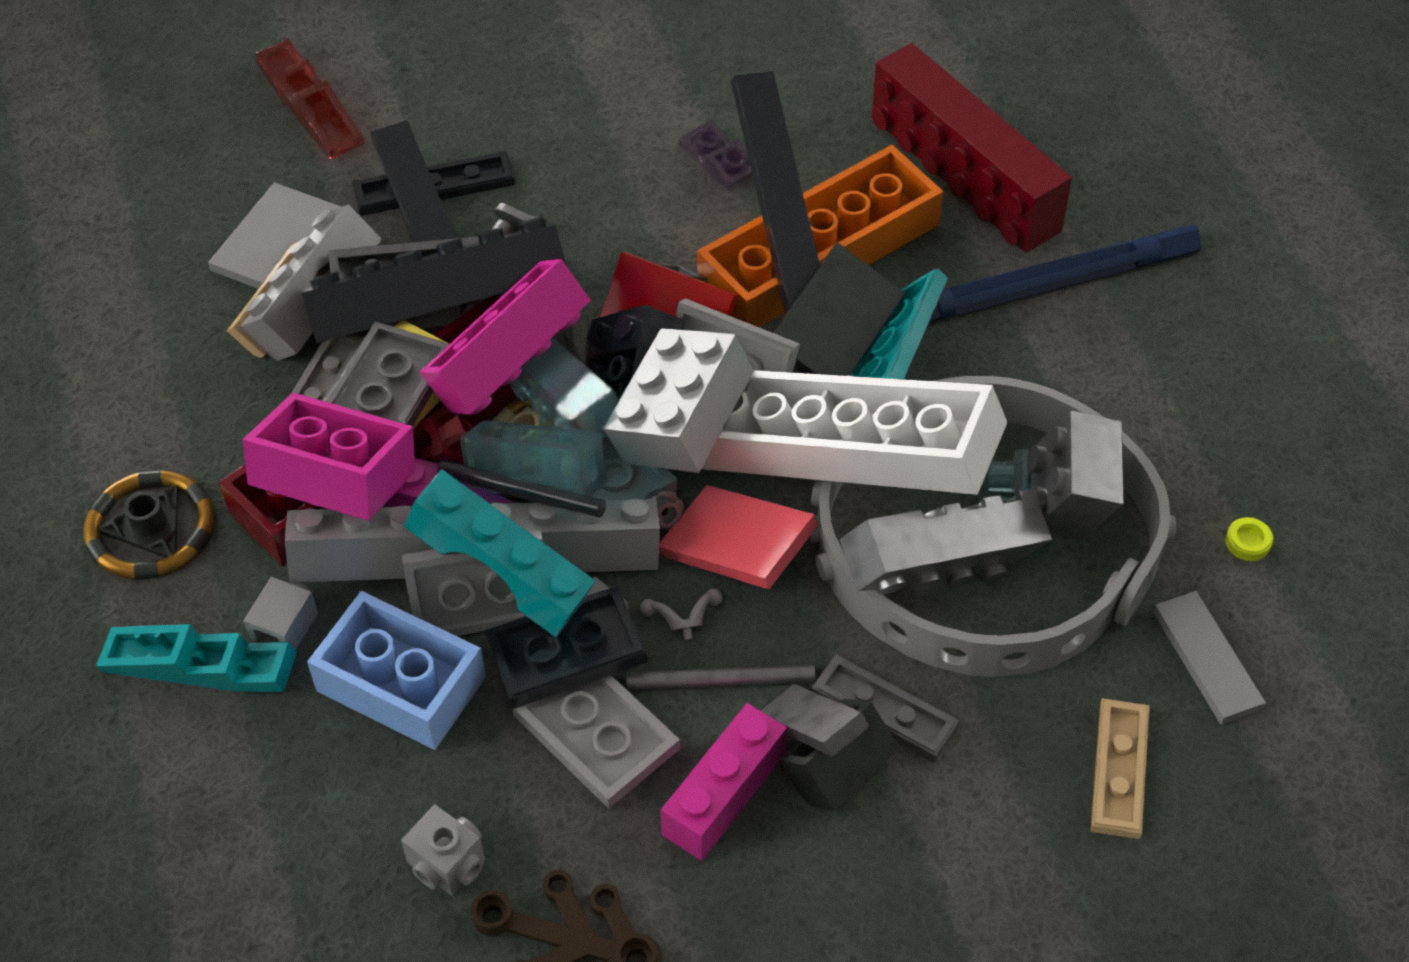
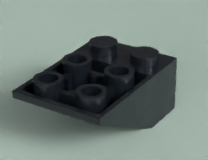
(621, 342)

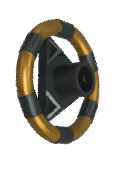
(148, 524)

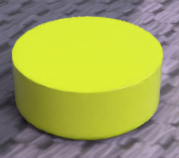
(1249, 539)

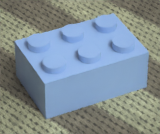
(397, 669)

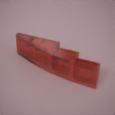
(309, 99)

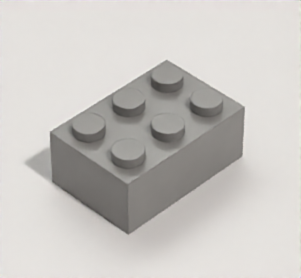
(679, 399)

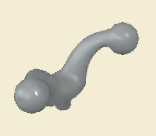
(712, 597)

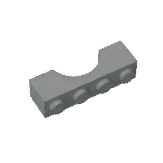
(279, 316)

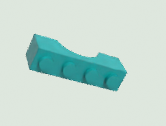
(460, 521)

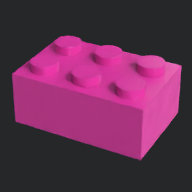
(329, 456)

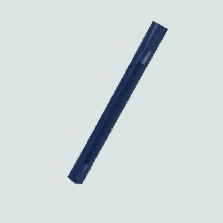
(1067, 271)

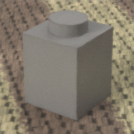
(281, 613)

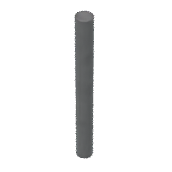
(720, 677)

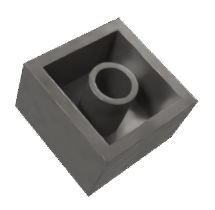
(1078, 473)

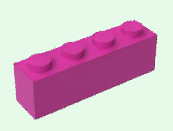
(506, 338)

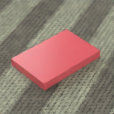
(738, 536)

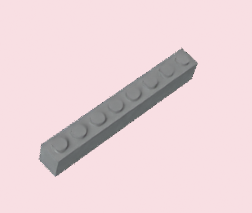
(346, 548)

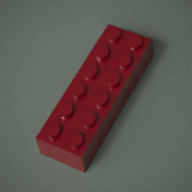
(970, 148)

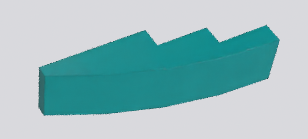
(197, 659)

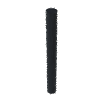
(525, 489)

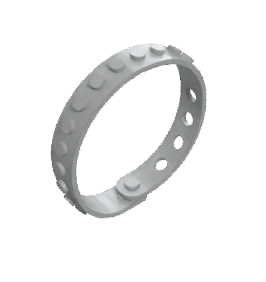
(1040, 409)

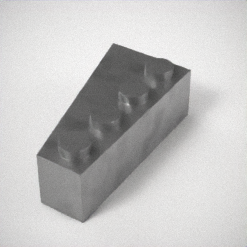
(945, 544)

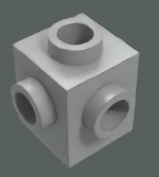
(444, 850)

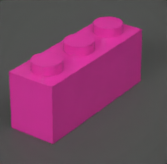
(723, 781)

